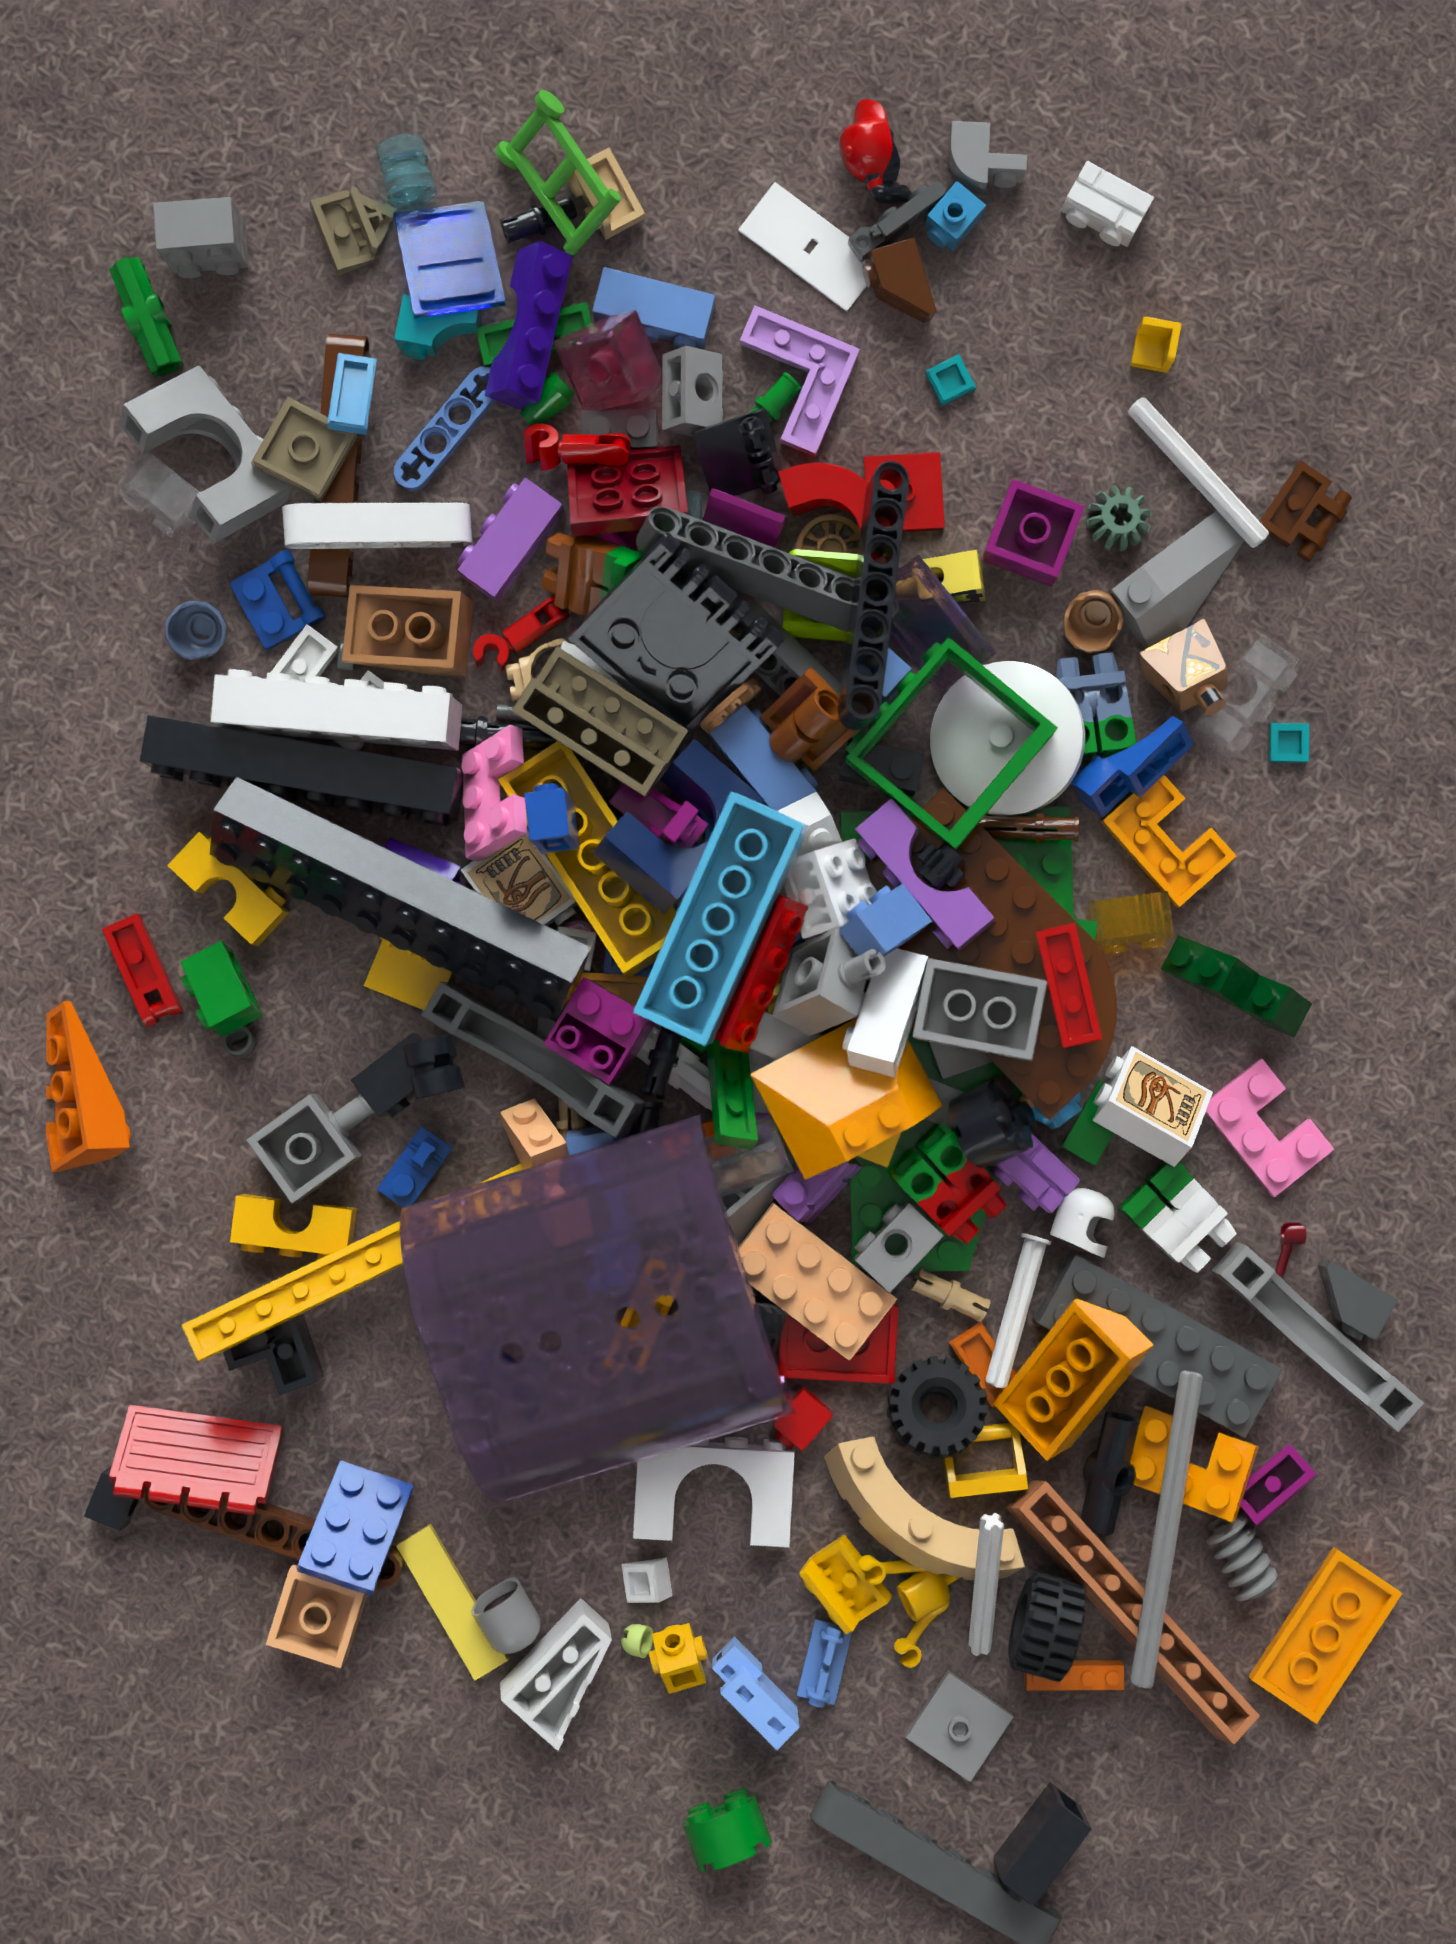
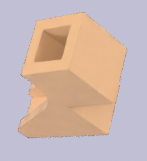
(532, 1134)

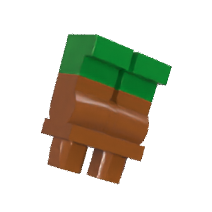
(585, 570)

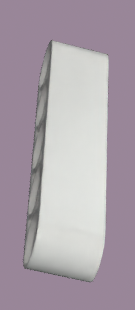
(376, 525)

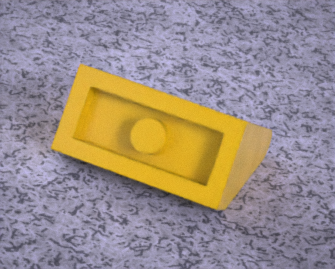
(990, 1481)

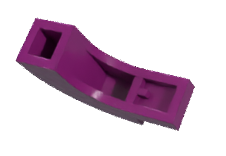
(664, 818)

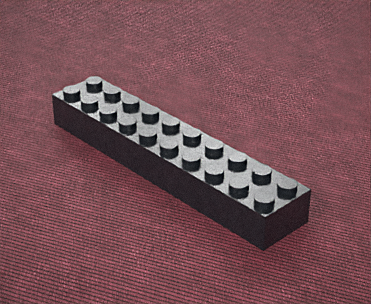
(396, 899)

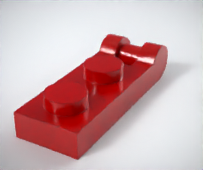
(142, 968)

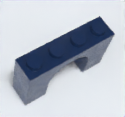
(649, 864)

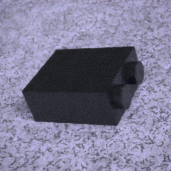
(1041, 1845)

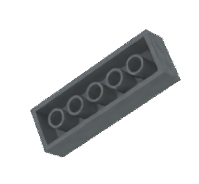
(1233, 1377)

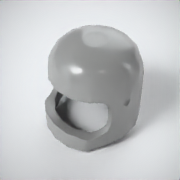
(510, 1624)

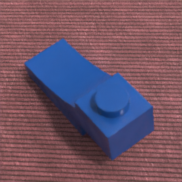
(1133, 769)

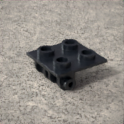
(739, 454)

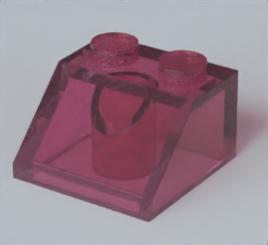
(610, 362)

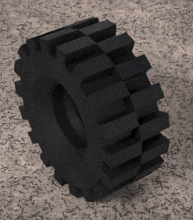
(957, 1386)

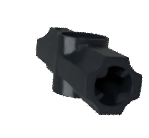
(1109, 1472)

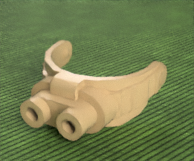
(522, 671)

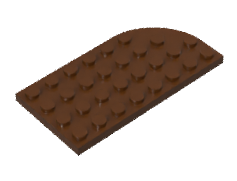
(1013, 948)

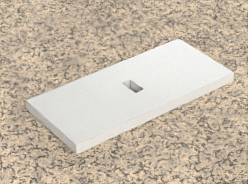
(784, 230)

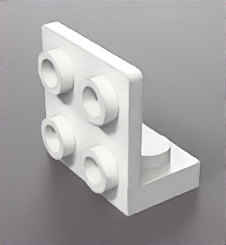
(830, 885)

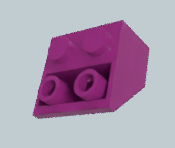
(599, 1031)

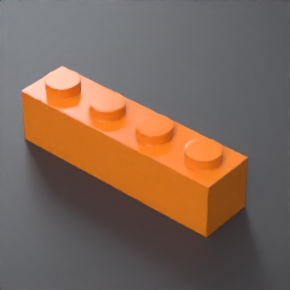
(1082, 1676)

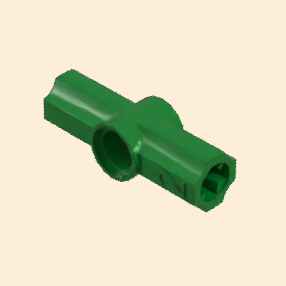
(146, 316)

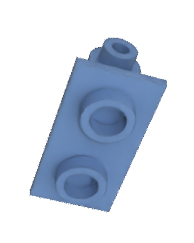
(824, 1663)

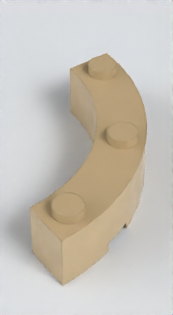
(902, 1522)

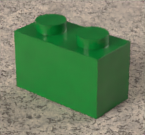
(220, 989)

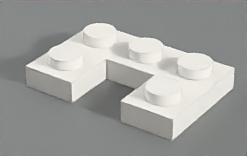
(310, 657)

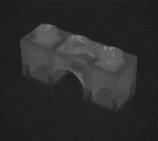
(1266, 670)

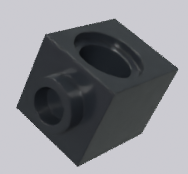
(106, 1507)

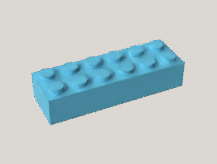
(721, 918)

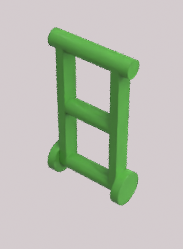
(512, 155)

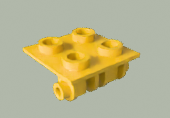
(404, 975)

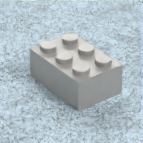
(980, 1009)

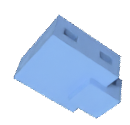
(755, 1694)

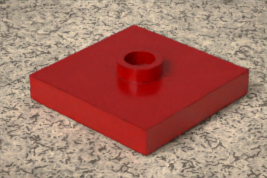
(925, 494)

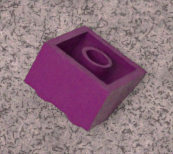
(745, 518)

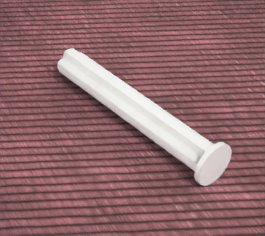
(1016, 1310)

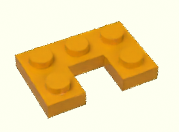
(1167, 866)
(1211, 1490)

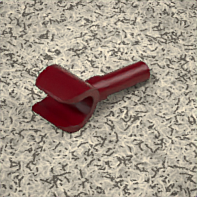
(1290, 1234)

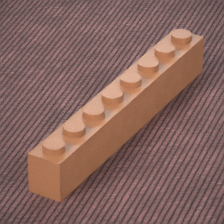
(1121, 1602)

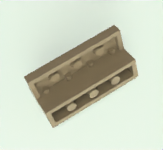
(600, 721)

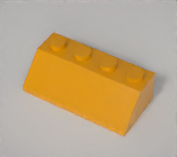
(1071, 1376)

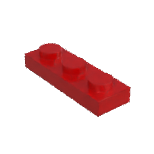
(1069, 985)

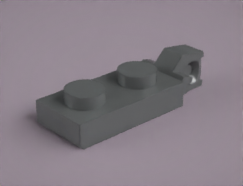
(895, 221)

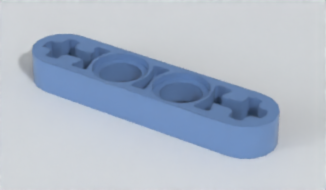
(443, 426)

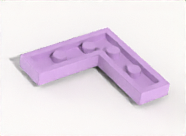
(821, 356)

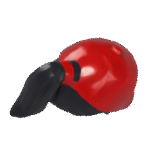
(871, 153)

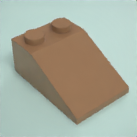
(408, 629)

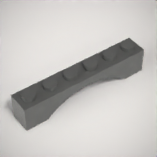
(500, 1035)

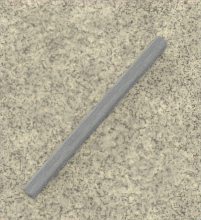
(1166, 1529)

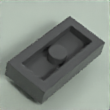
(637, 424)

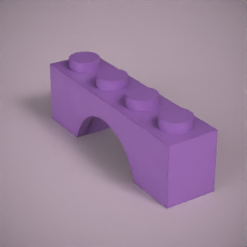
(891, 838)

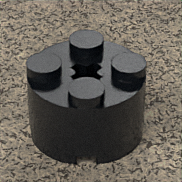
(991, 1123)

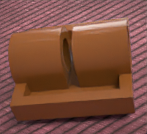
(806, 722)

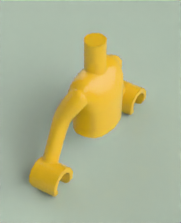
(922, 1595)

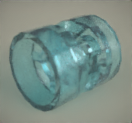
(404, 164)

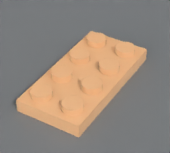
(813, 1282)

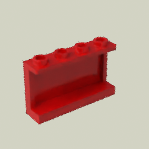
(761, 975)

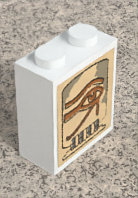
(523, 882)
(1151, 1105)

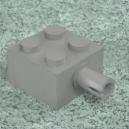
(824, 983)
(309, 1144)

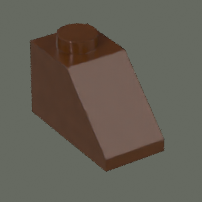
(900, 279)

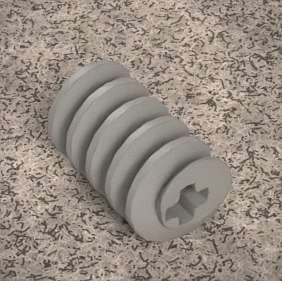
(1243, 1557)

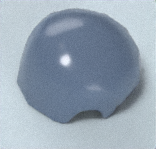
(195, 618)

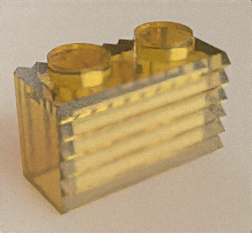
(1132, 920)

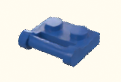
(265, 606)

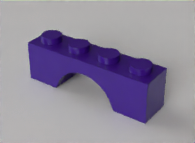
(522, 363)

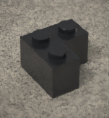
(288, 1353)

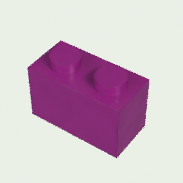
(1276, 1484)

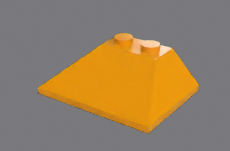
(836, 1109)

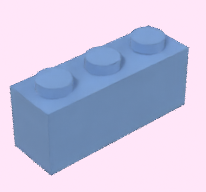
(663, 308)
(748, 749)

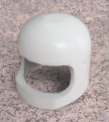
(1078, 1217)

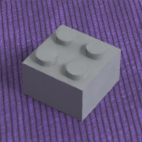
(201, 236)

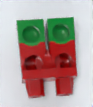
(958, 1194)

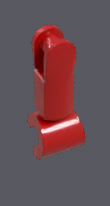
(543, 444)
(519, 634)

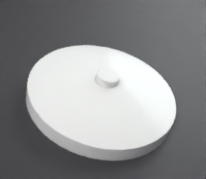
(978, 736)

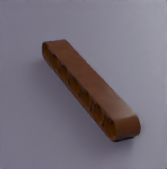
(331, 567)
(256, 1529)

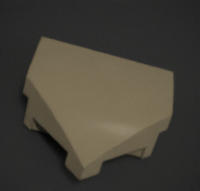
(351, 227)

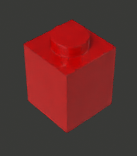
(803, 1426)

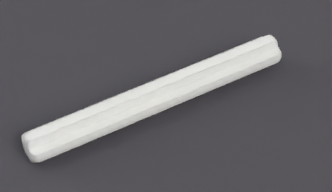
(1198, 472)
(985, 1584)

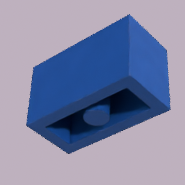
(551, 819)

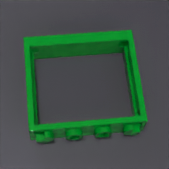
(909, 689)

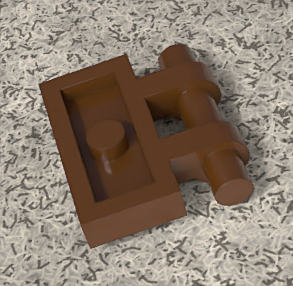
(1294, 504)

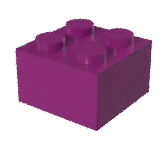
(1032, 532)

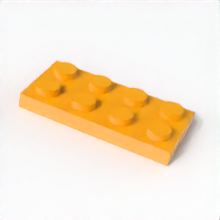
(1325, 1635)

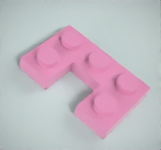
(487, 820)
(1270, 1160)

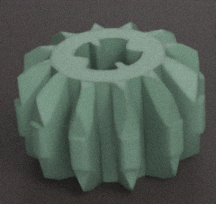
(1104, 520)

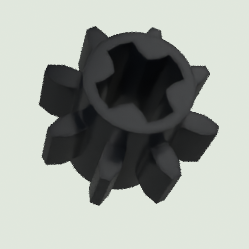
(941, 866)

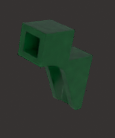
(1237, 985)

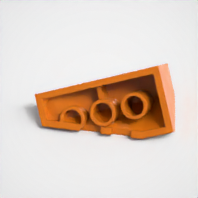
(87, 1110)

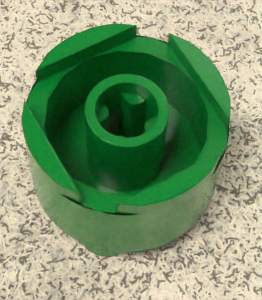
(726, 1831)

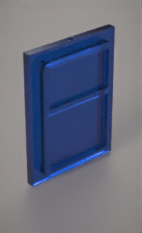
(449, 259)

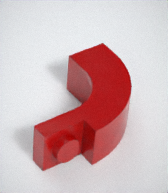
(826, 485)

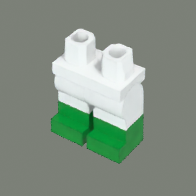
(1186, 1224)

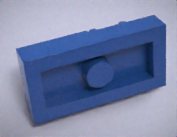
(415, 1168)

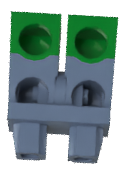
(1102, 700)

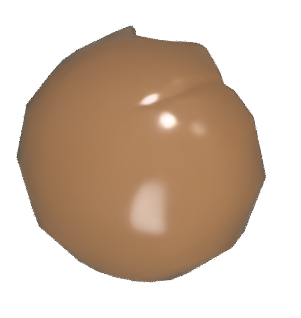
(1093, 621)

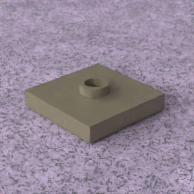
(303, 450)

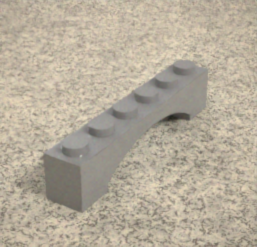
(1317, 1337)

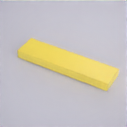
(449, 1599)

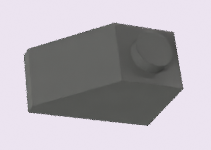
(1355, 1301)

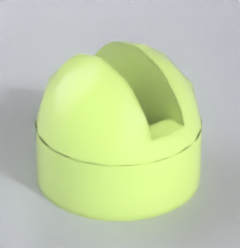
(638, 1640)

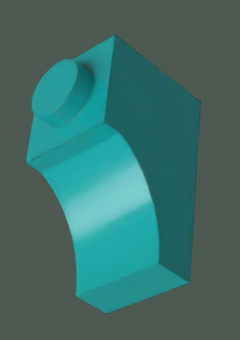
(427, 334)

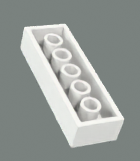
(337, 711)

